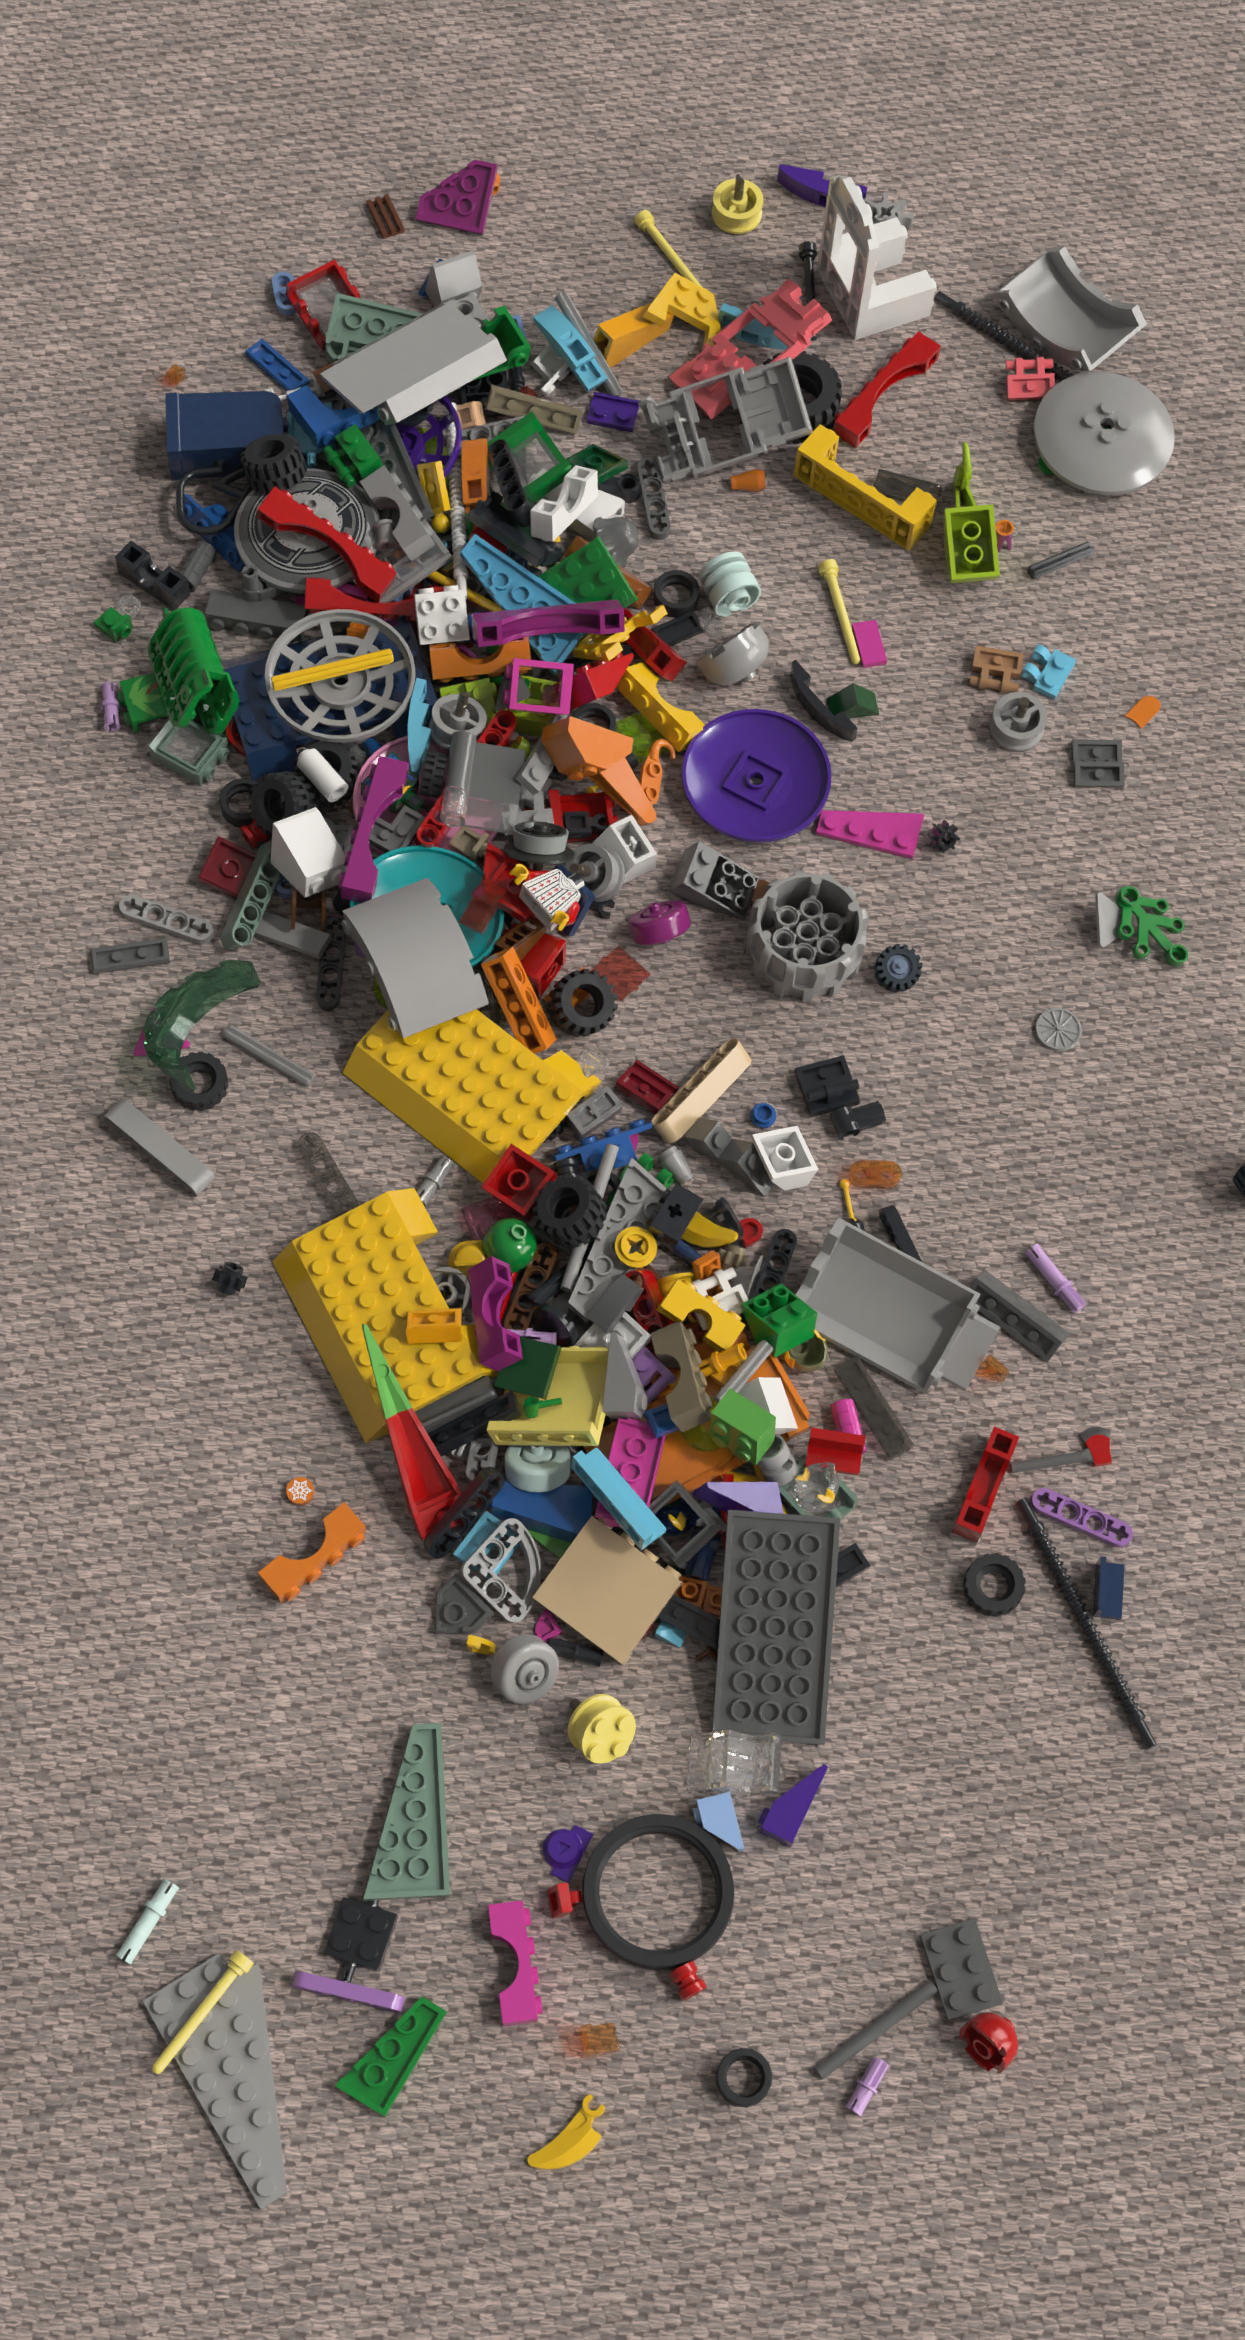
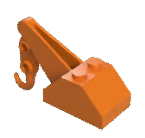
(600, 754)

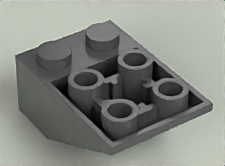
(714, 881)

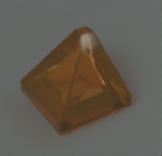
(992, 1369)

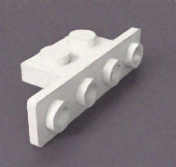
(551, 368)

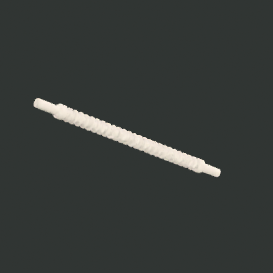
(457, 512)

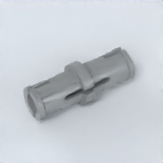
(434, 1179)

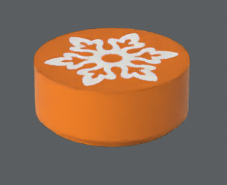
(300, 1491)

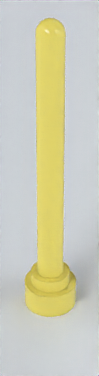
(645, 221)
(828, 570)
(237, 1966)

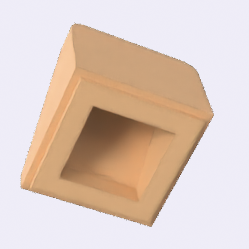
(471, 414)

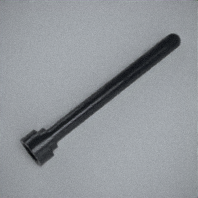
(807, 253)

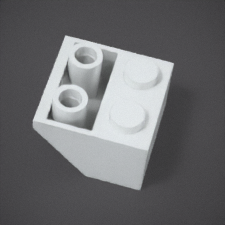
(631, 845)

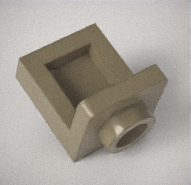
(469, 843)

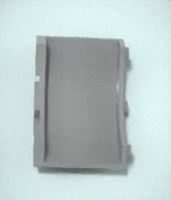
(1065, 313)
(416, 957)

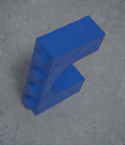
(322, 422)

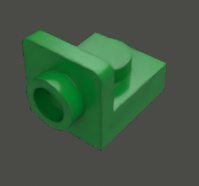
(114, 624)

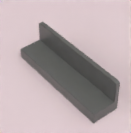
(1018, 1316)
(456, 1404)

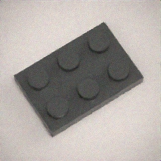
(961, 1969)

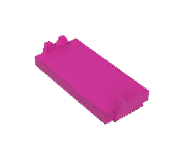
(636, 1458)

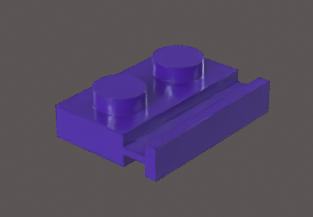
(613, 412)

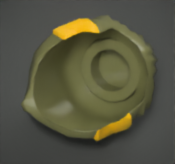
(808, 1355)

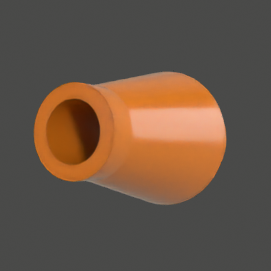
(749, 481)

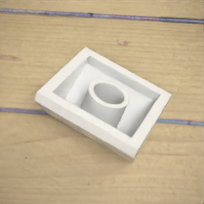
(771, 1396)

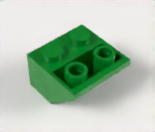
(779, 1319)

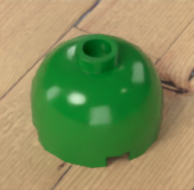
(510, 1242)

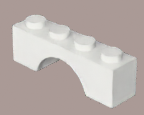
(578, 492)

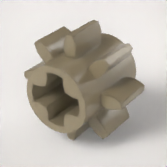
(733, 1257)

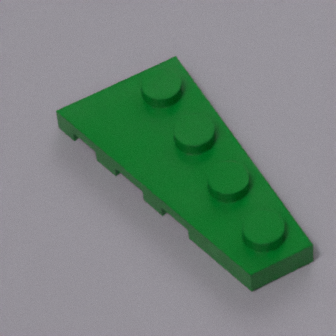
(388, 2065)

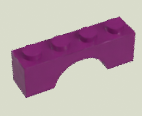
(488, 1286)

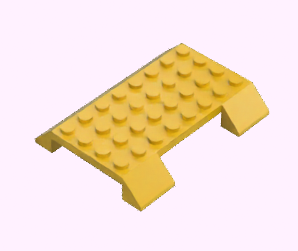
(468, 1087)
(372, 1274)

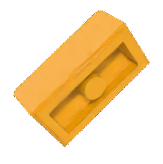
(434, 1326)

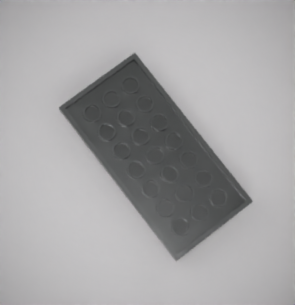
(776, 1625)

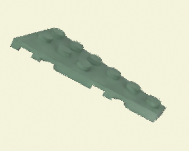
(413, 1842)

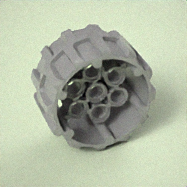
(813, 895)

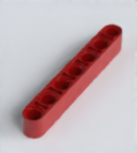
(492, 733)

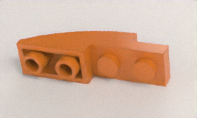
(475, 473)

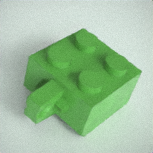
(742, 1427)

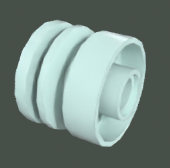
(729, 583)

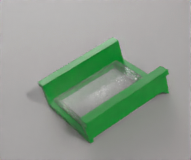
(537, 455)

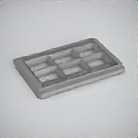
(412, 572)

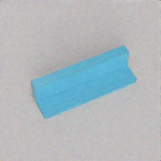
(617, 1497)

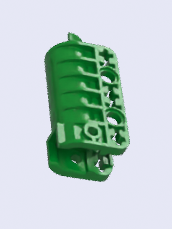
(191, 671)

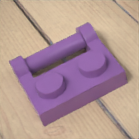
(648, 1368)

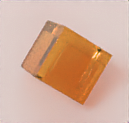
(599, 2040)

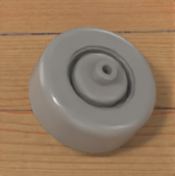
(524, 1669)

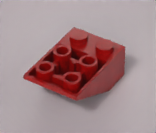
(597, 681)

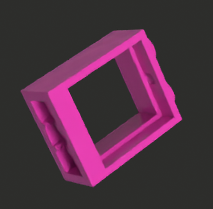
(565, 687)

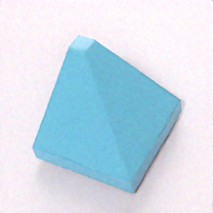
(670, 1634)

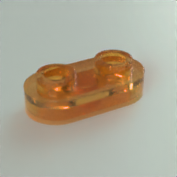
(874, 1174)

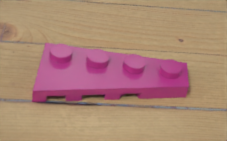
(874, 830)

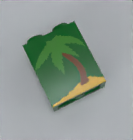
(142, 700)

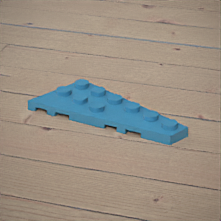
(518, 588)

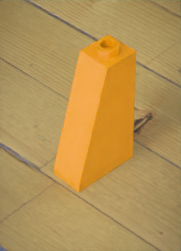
(627, 334)

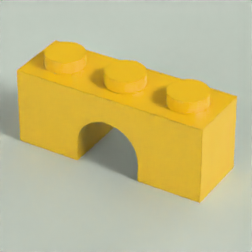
(722, 1326)

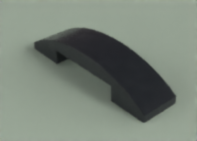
(838, 725)

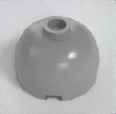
(454, 1288)

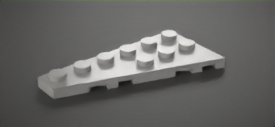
(630, 1207)

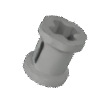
(386, 539)

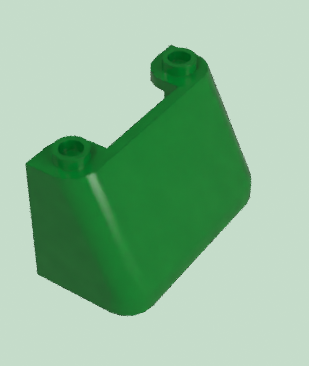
(510, 339)

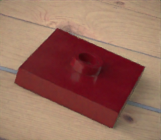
(226, 867)

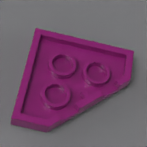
(461, 199)

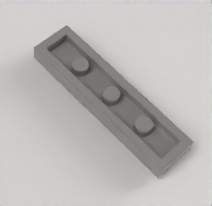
(538, 765)

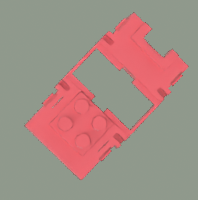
(780, 311)

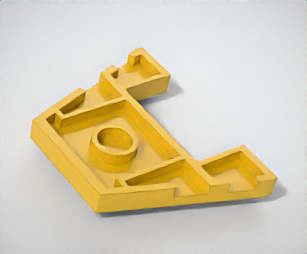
(688, 303)
(607, 646)

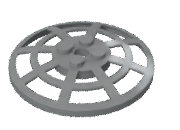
(358, 686)

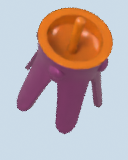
(1004, 532)

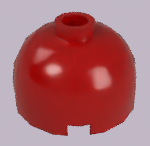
(990, 2041)

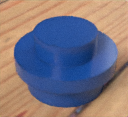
(763, 1115)

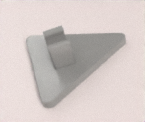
(1108, 919)

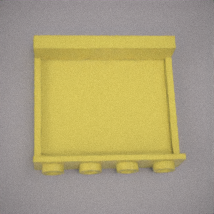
(575, 1422)

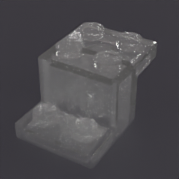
(734, 1763)

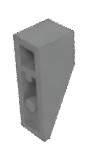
(623, 1388)

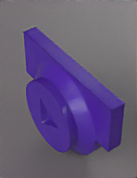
(565, 1849)

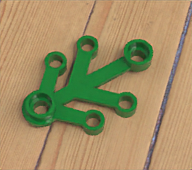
(1149, 923)

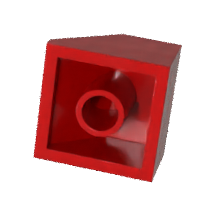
(517, 1181)

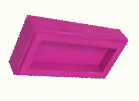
(869, 643)

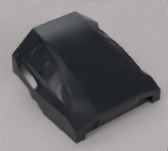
(479, 389)

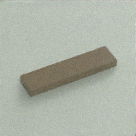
(547, 412)

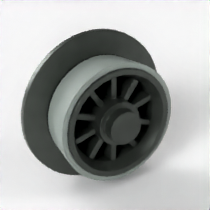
(539, 844)

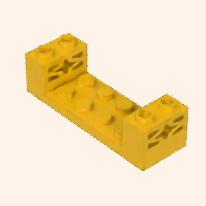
(817, 468)

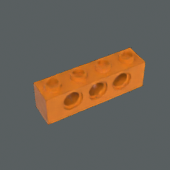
(518, 1000)

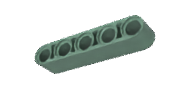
(249, 903)

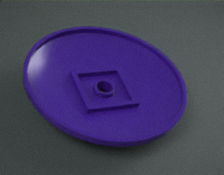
(763, 746)

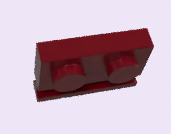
(646, 1087)

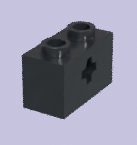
(669, 1229)

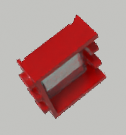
(315, 296)

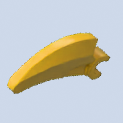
(707, 1234)
(572, 2143)

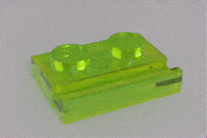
(643, 735)

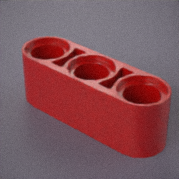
(652, 1293)

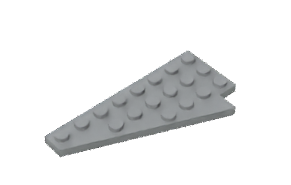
(229, 2068)

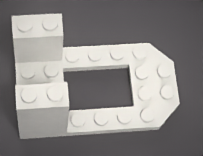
(851, 259)

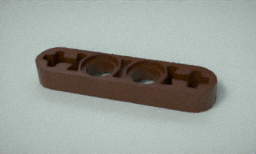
(526, 1288)

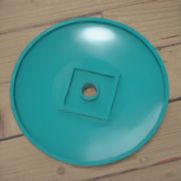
(452, 876)

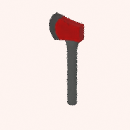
(1097, 1453)

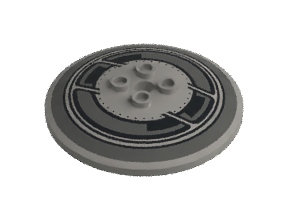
(290, 557)

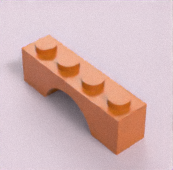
(450, 662)
(287, 1575)

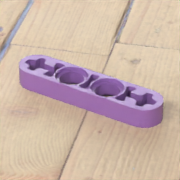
(1083, 1512)
(347, 1991)

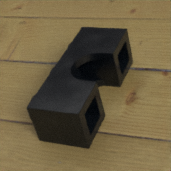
(166, 585)

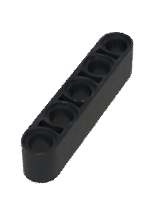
(511, 482)

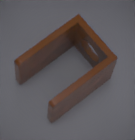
(317, 901)

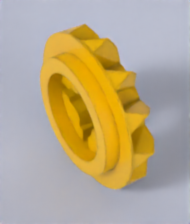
(635, 1235)

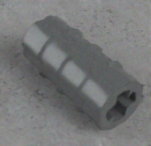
(198, 563)

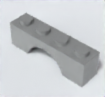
(386, 494)

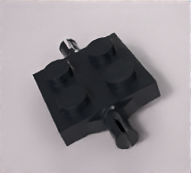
(360, 1936)

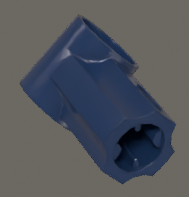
(700, 1564)

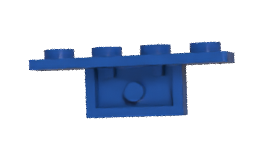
(211, 516)
(592, 1149)

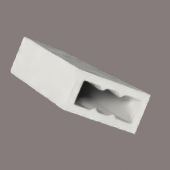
(603, 506)

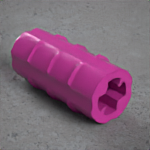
(846, 1417)

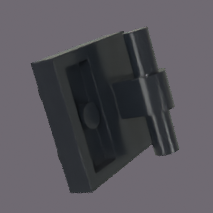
(827, 1086)

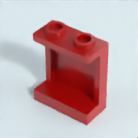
(592, 802)

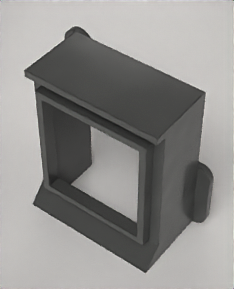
(714, 1524)

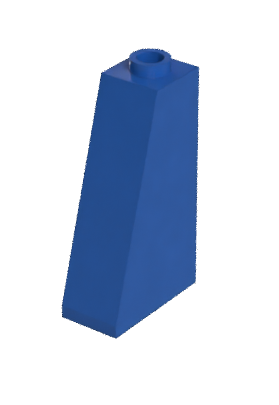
(552, 1513)

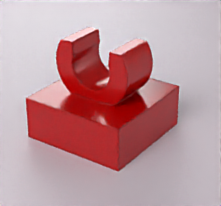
(562, 1900)

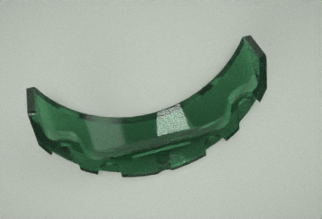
(184, 1006)

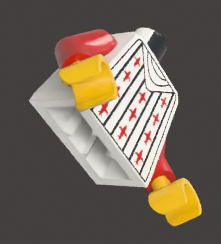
(550, 895)

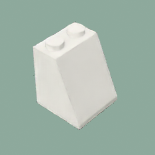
(307, 852)

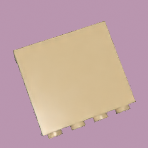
(608, 1589)

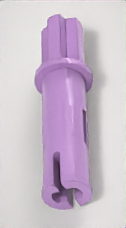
(1056, 1279)

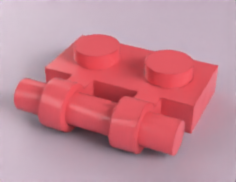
(1029, 386)

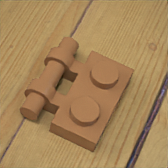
(997, 663)

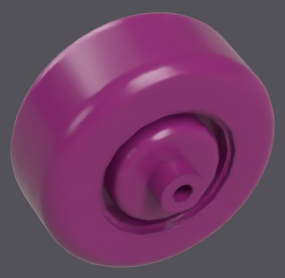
(659, 922)

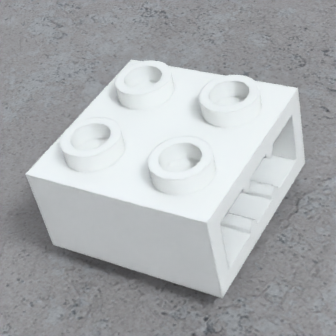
(441, 615)

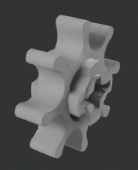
(885, 211)

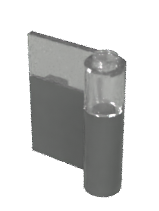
(481, 785)

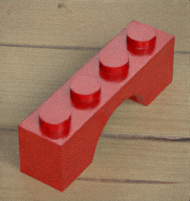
(985, 1484)

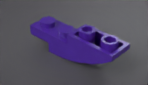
(807, 183)

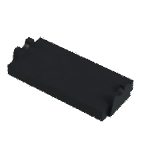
(503, 527)

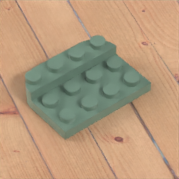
(359, 322)

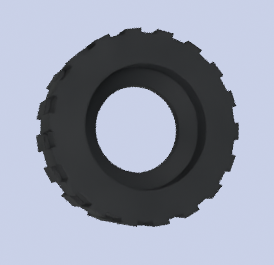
(200, 1101)
(1009, 1570)

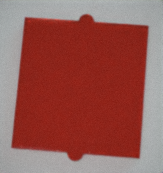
(622, 971)

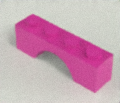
(509, 1925)

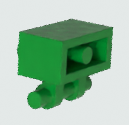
(357, 452)

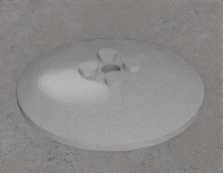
(1097, 458)

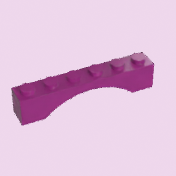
(509, 625)
(386, 787)

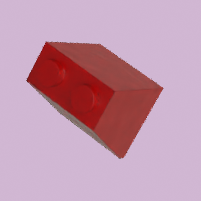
(542, 961)

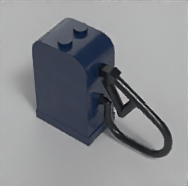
(207, 441)

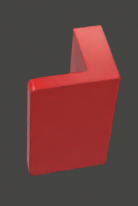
(836, 1447)

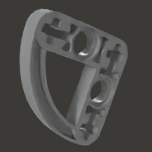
(486, 1565)

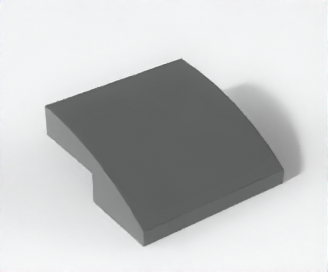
(1097, 763)

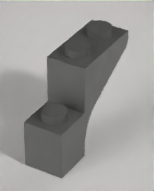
(737, 1156)

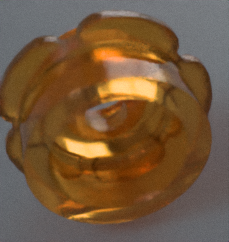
(175, 375)

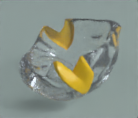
(816, 1486)

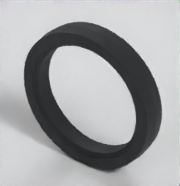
(704, 1844)

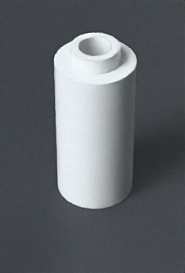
(322, 774)

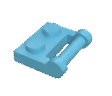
(477, 1535)

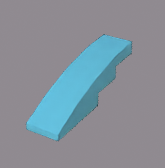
(418, 734)

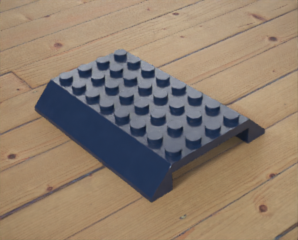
(271, 741)

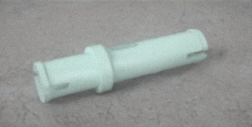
(154, 1910)

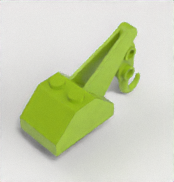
(969, 532)

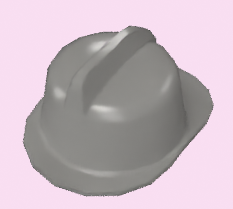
(747, 1278)

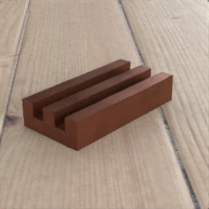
(379, 202)

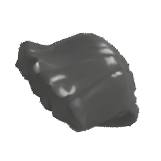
(618, 536)

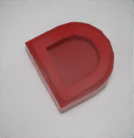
(752, 1231)

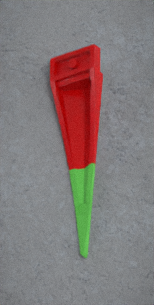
(422, 1472)

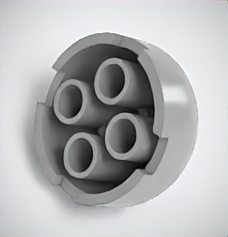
(736, 657)

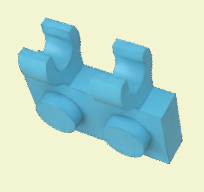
(1053, 675)

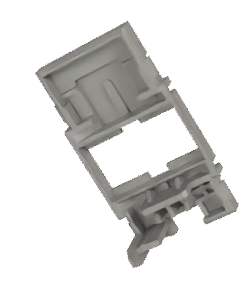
(768, 406)

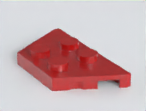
(497, 869)

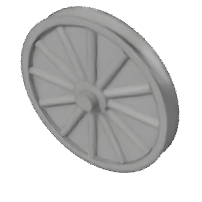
(1058, 1029)

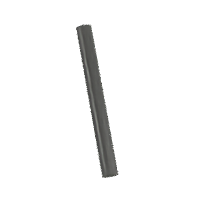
(875, 2029)

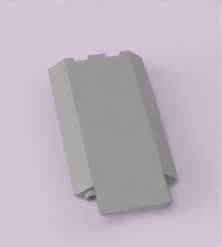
(415, 363)
(895, 1310)

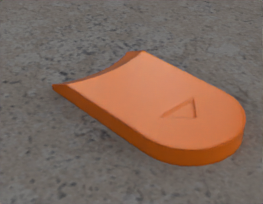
(1144, 710)

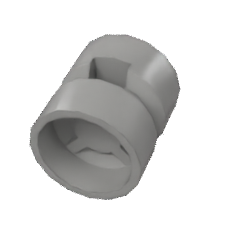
(778, 1463)

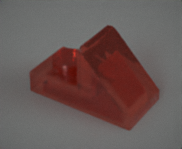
(483, 906)

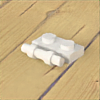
(728, 1299)

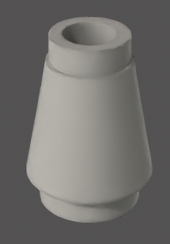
(675, 1163)

